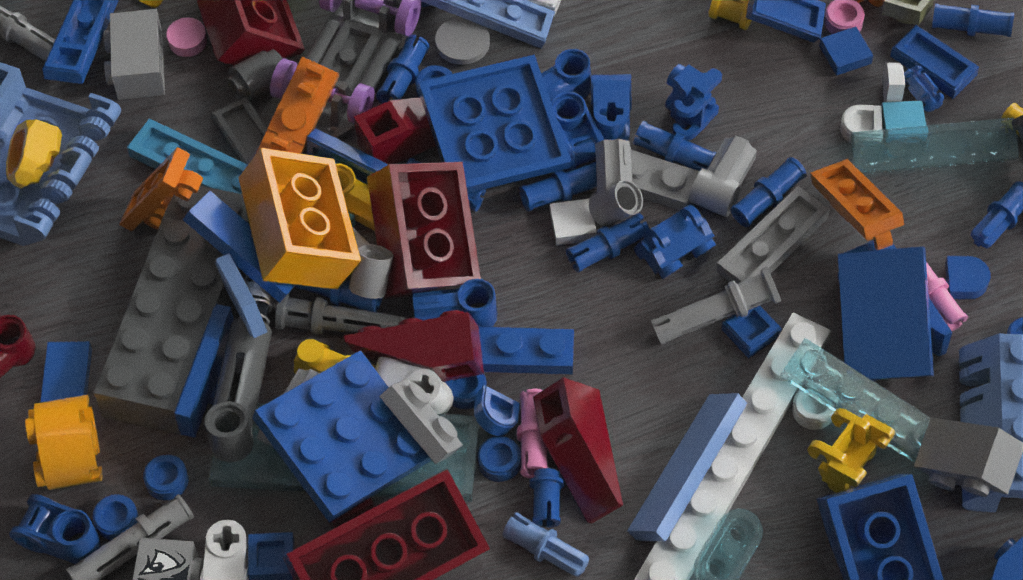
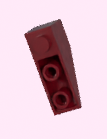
(394, 130)
(441, 344)
(579, 443)

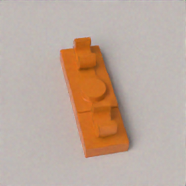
(300, 107)
(156, 192)
(858, 202)

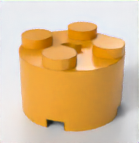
(65, 442)

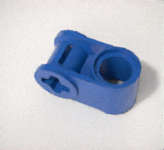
(612, 105)
(580, 131)
(50, 526)

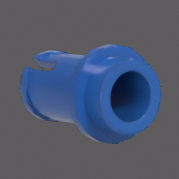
(546, 496)

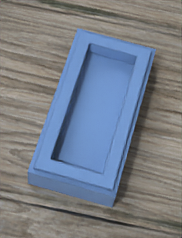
(240, 296)

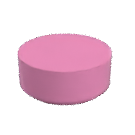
(843, 15)
(186, 37)

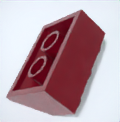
(249, 26)
(426, 224)

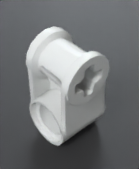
(438, 392)
(230, 563)

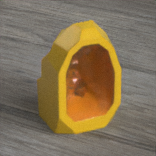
(32, 152)

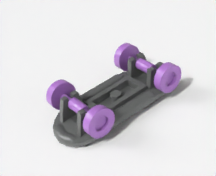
(359, 46)

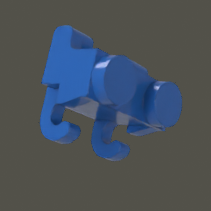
(691, 99)
(674, 239)

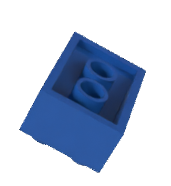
(880, 531)

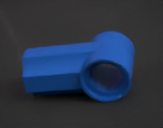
(559, 77)
(433, 303)

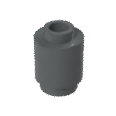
(253, 75)

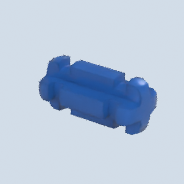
(923, 88)

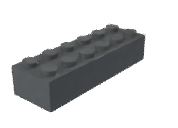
(164, 320)

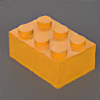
(299, 219)

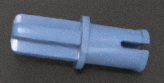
(545, 545)

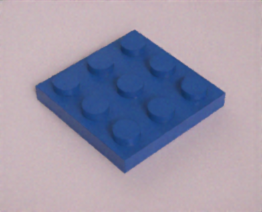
(495, 123)
(341, 436)

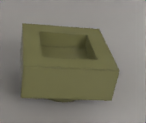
(907, 10)

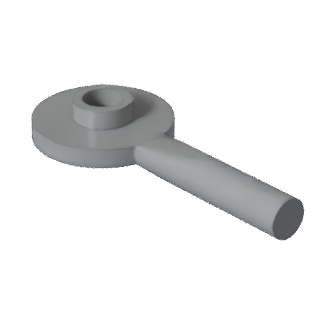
(462, 41)

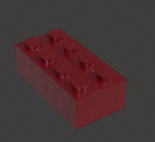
(402, 539)

